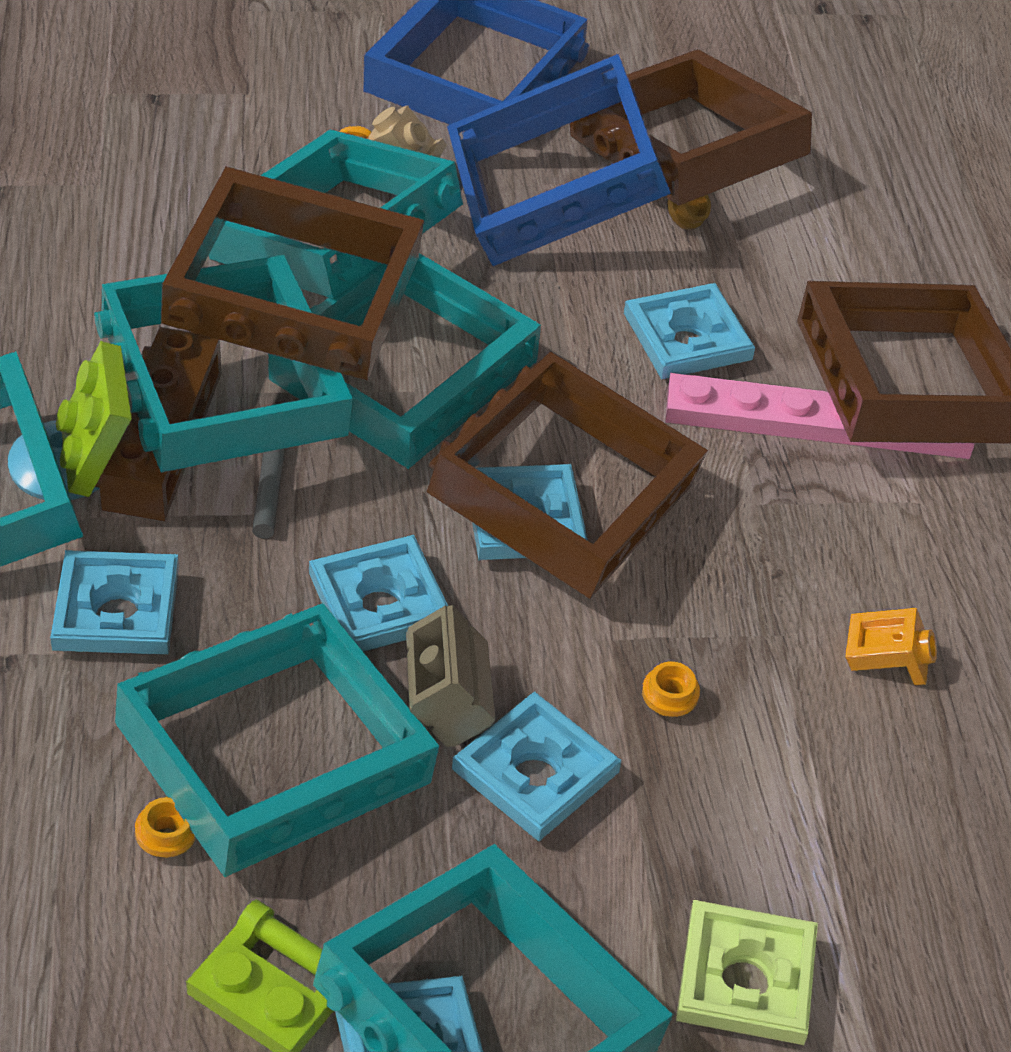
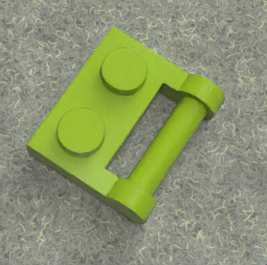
(255, 992)

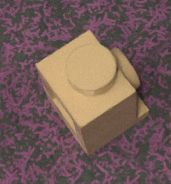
(405, 131)

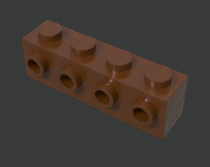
(185, 376)

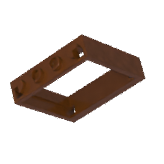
(773, 125)
(307, 218)
(837, 307)
(602, 415)

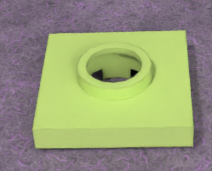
(772, 943)

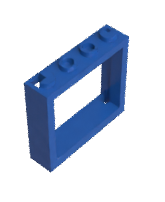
(389, 60)
(573, 204)

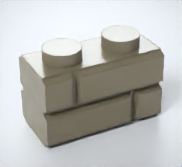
(449, 676)

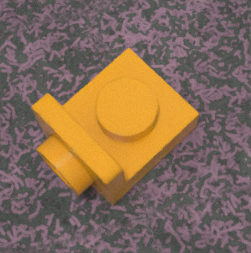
(891, 641)

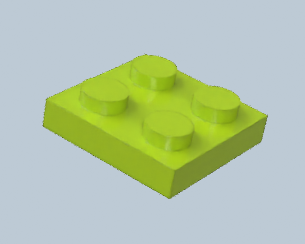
(93, 418)

